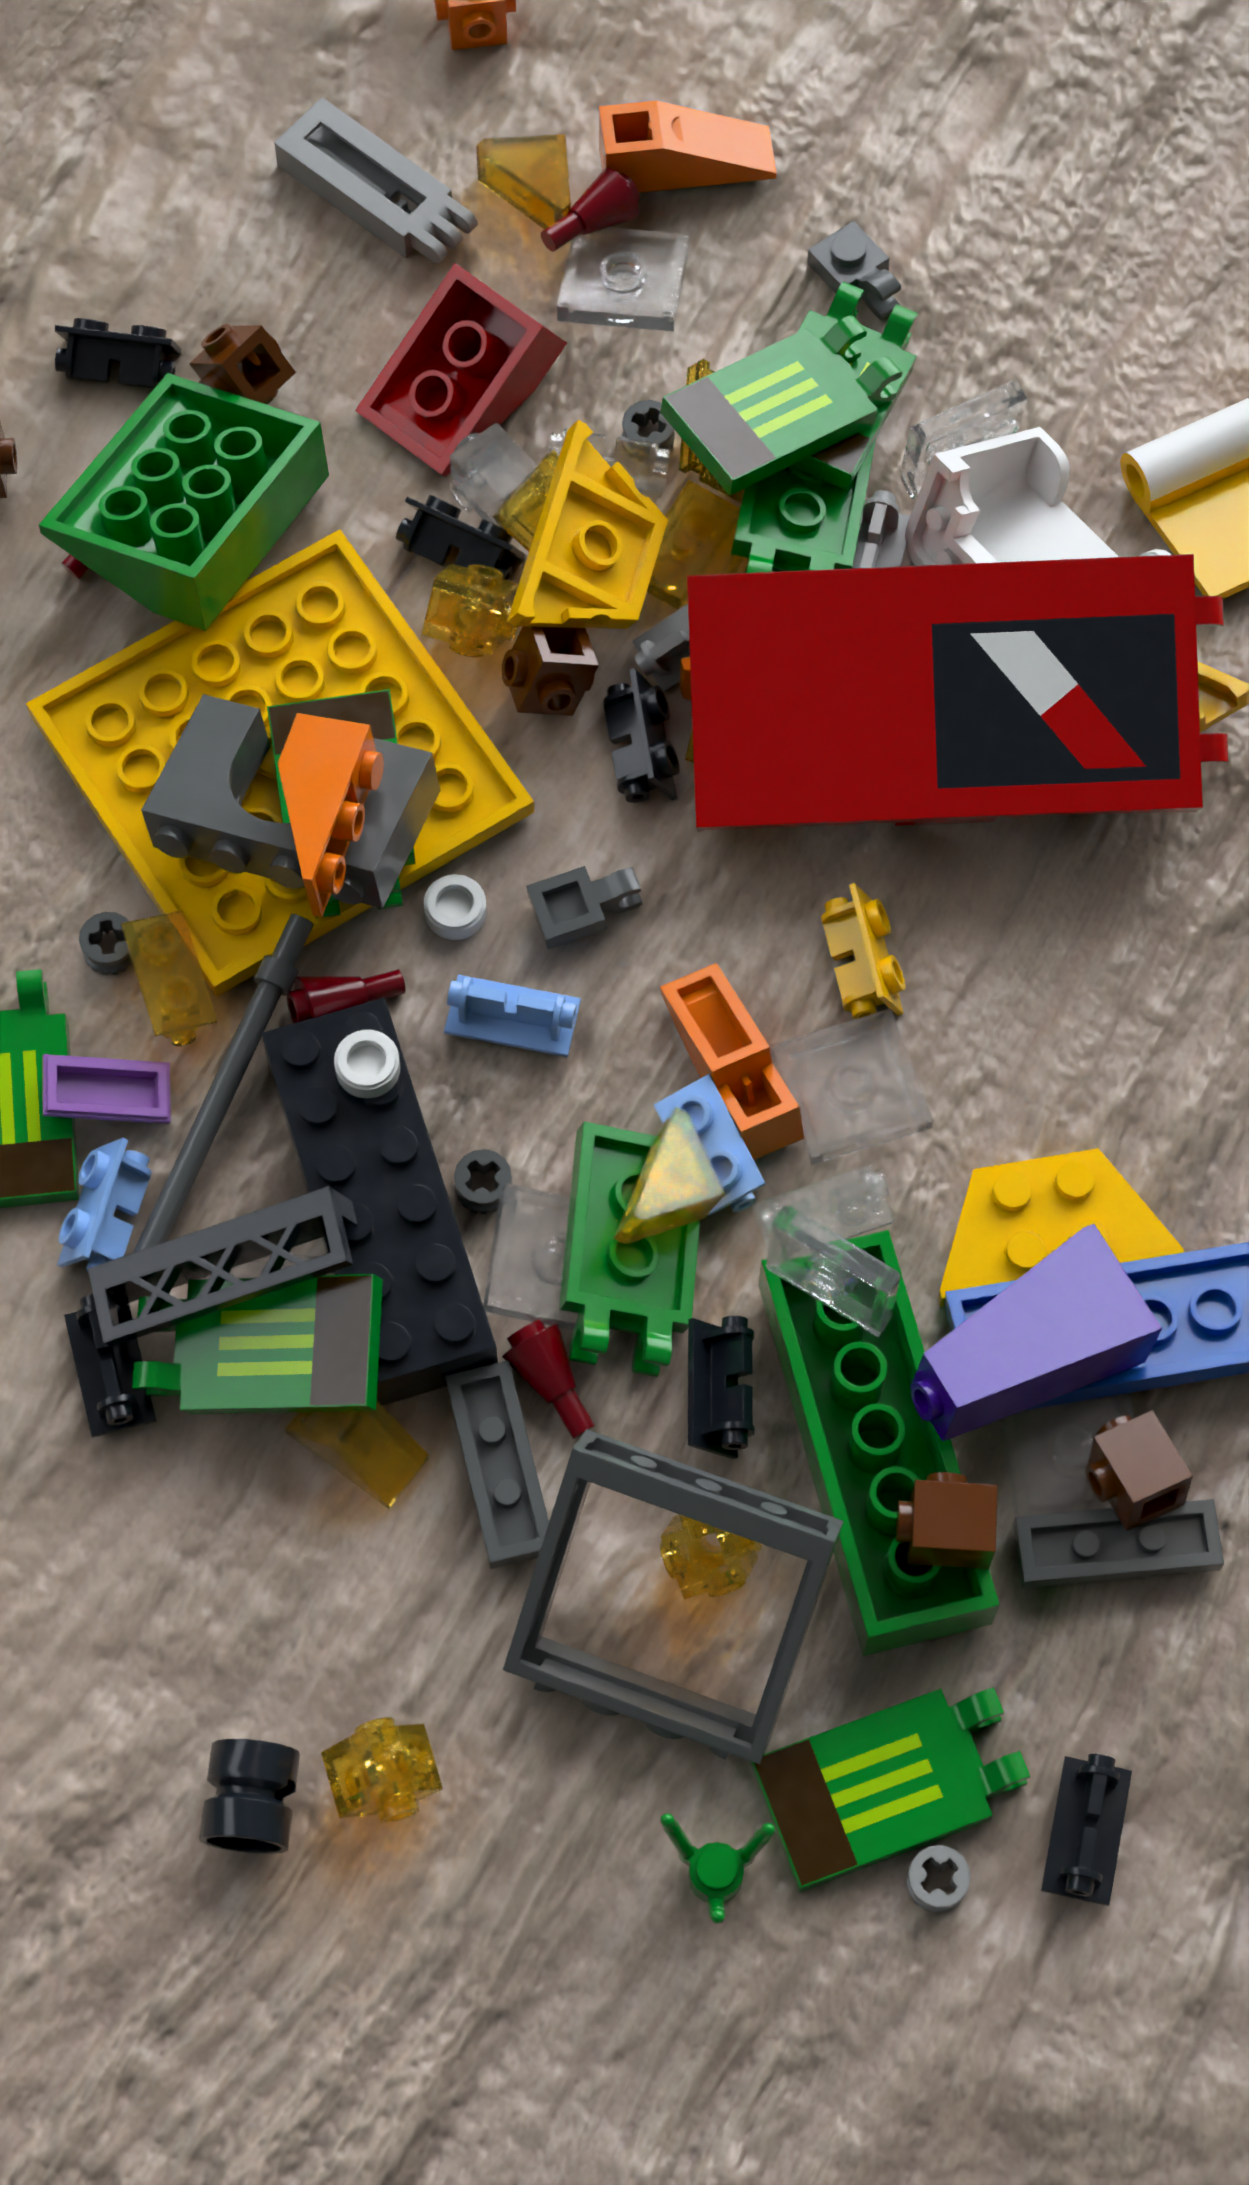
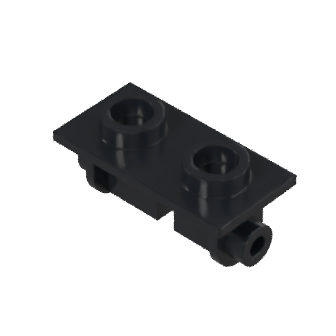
(94, 347)
(437, 530)
(640, 716)
(107, 1373)
(717, 1406)
(1087, 1829)

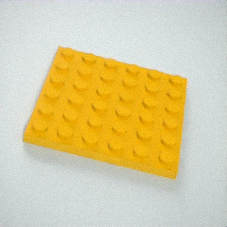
(285, 637)

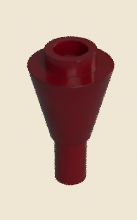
(604, 204)
(327, 994)
(543, 1363)

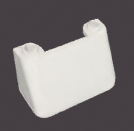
(1000, 506)

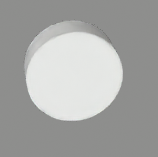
(455, 907)
(367, 1063)

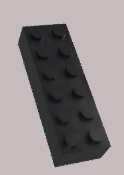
(405, 1223)

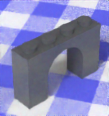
(202, 789)

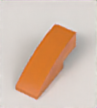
(737, 1057)

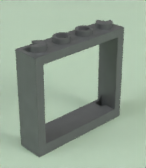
(707, 1499)

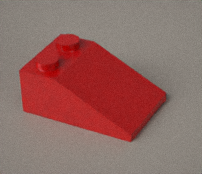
(459, 369)

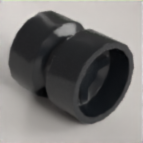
(249, 1797)

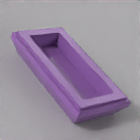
(106, 1089)

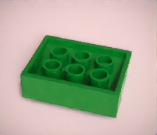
(190, 497)

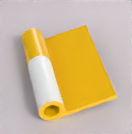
(1198, 495)

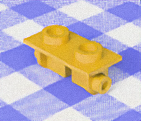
(860, 930)

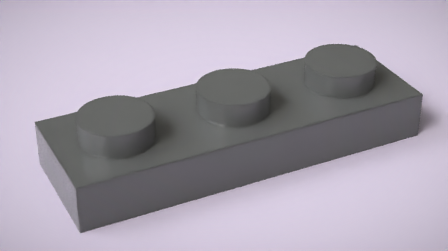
(499, 1463)
(1098, 1548)

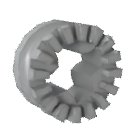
(937, 1899)

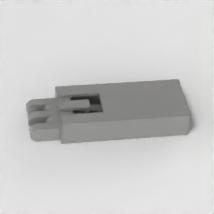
(361, 177)

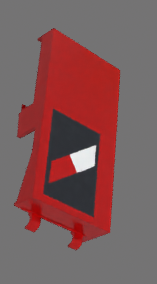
(948, 692)

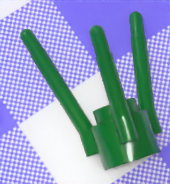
(716, 1867)

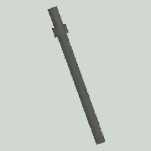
(274, 979)

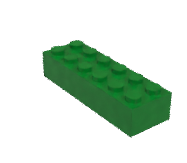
(866, 1454)

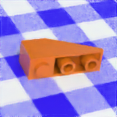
(682, 146)
(325, 784)

